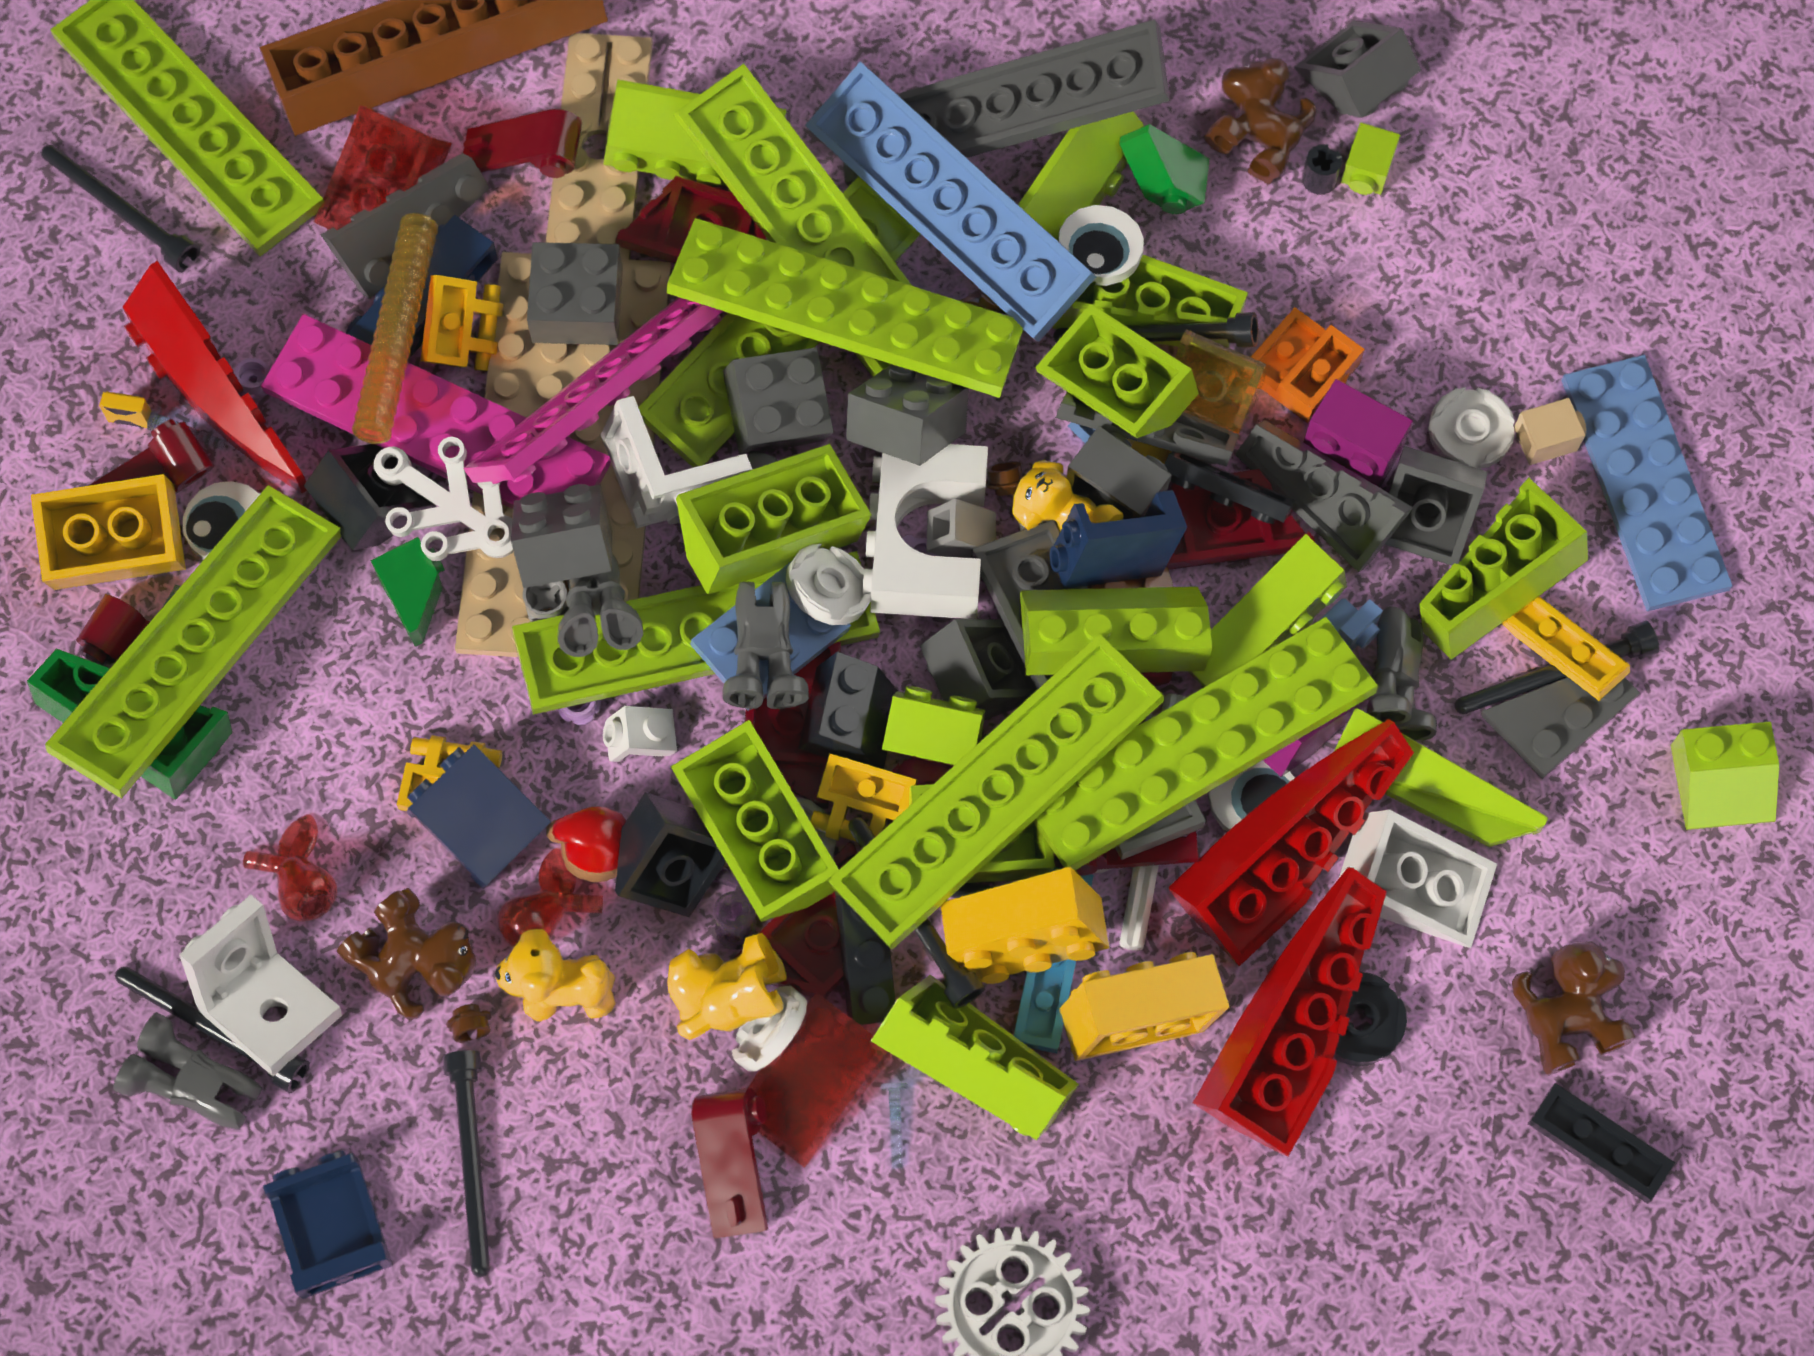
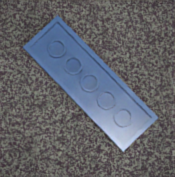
(1647, 484)

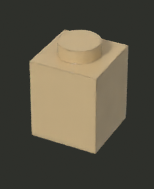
(1550, 431)

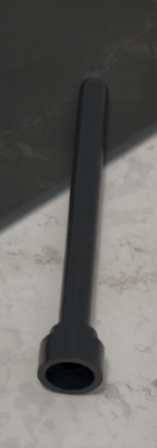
(173, 247)
(1238, 330)
(1637, 642)
(959, 983)
(191, 1015)
(462, 1072)

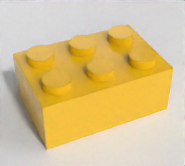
(108, 532)
(1025, 925)
(1143, 1005)

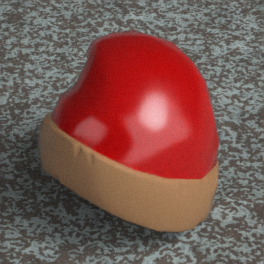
(589, 842)

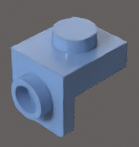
(1355, 625)

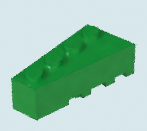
(67, 679)

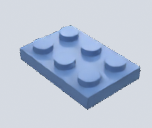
(806, 637)

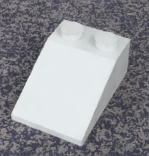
(1427, 877)

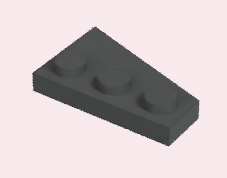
(1555, 720)

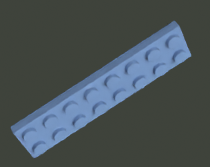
(950, 202)

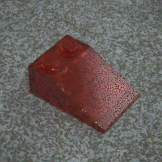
(375, 162)
(816, 1080)

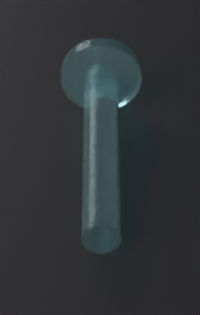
(156, 419)
(895, 1122)

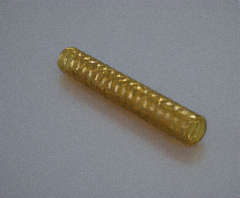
(395, 329)

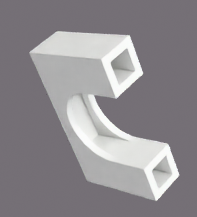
(902, 577)

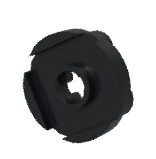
(1388, 1024)

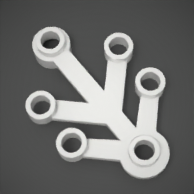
(452, 505)

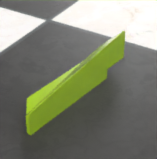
(1452, 793)

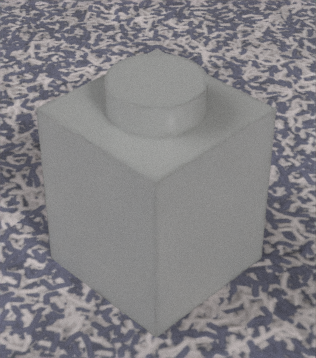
(959, 528)

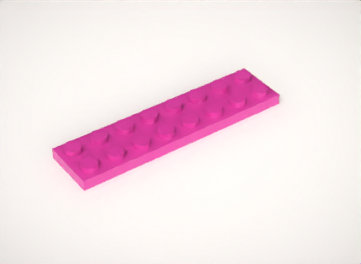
(323, 376)
(598, 386)

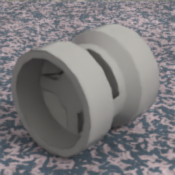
(543, 597)

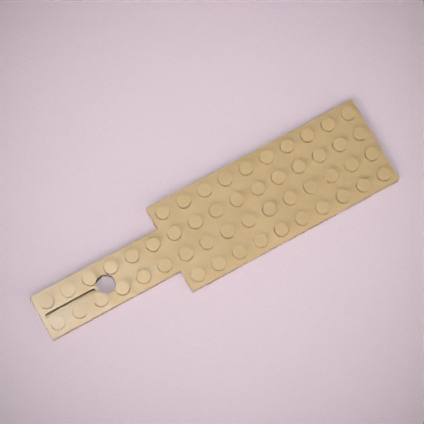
(524, 375)

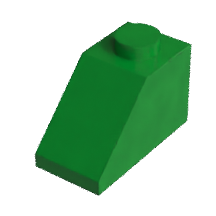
(1166, 169)
(411, 585)

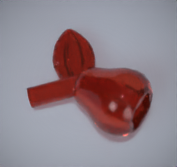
(303, 887)
(547, 906)

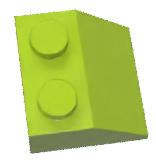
(932, 726)
(1727, 775)

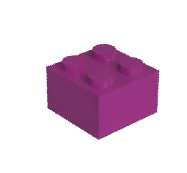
(1358, 432)

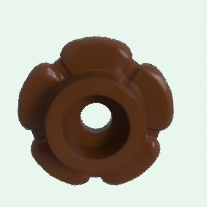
(1004, 477)
(469, 1018)

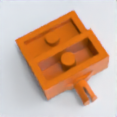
(1305, 362)

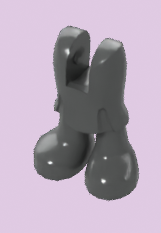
(600, 596)
(764, 636)
(1398, 675)
(196, 1081)

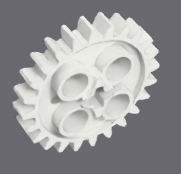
(983, 1274)

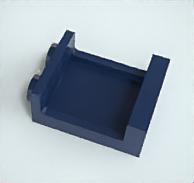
(1117, 549)
(477, 814)
(327, 1224)

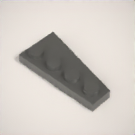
(369, 240)
(1186, 436)
(1331, 499)

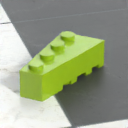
(1160, 296)
(1505, 570)
(1274, 608)
(975, 1058)

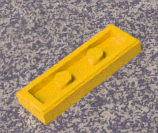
(1568, 647)

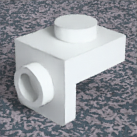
(640, 732)

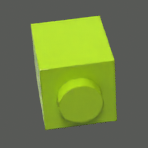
(1370, 159)

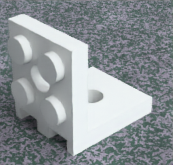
(645, 487)
(241, 976)

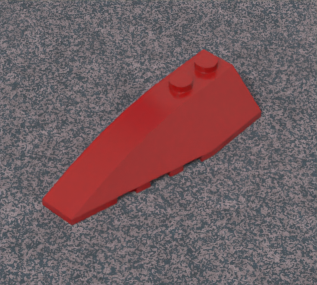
(188, 357)
(1273, 855)
(1291, 1028)

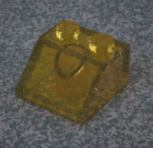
(1225, 381)

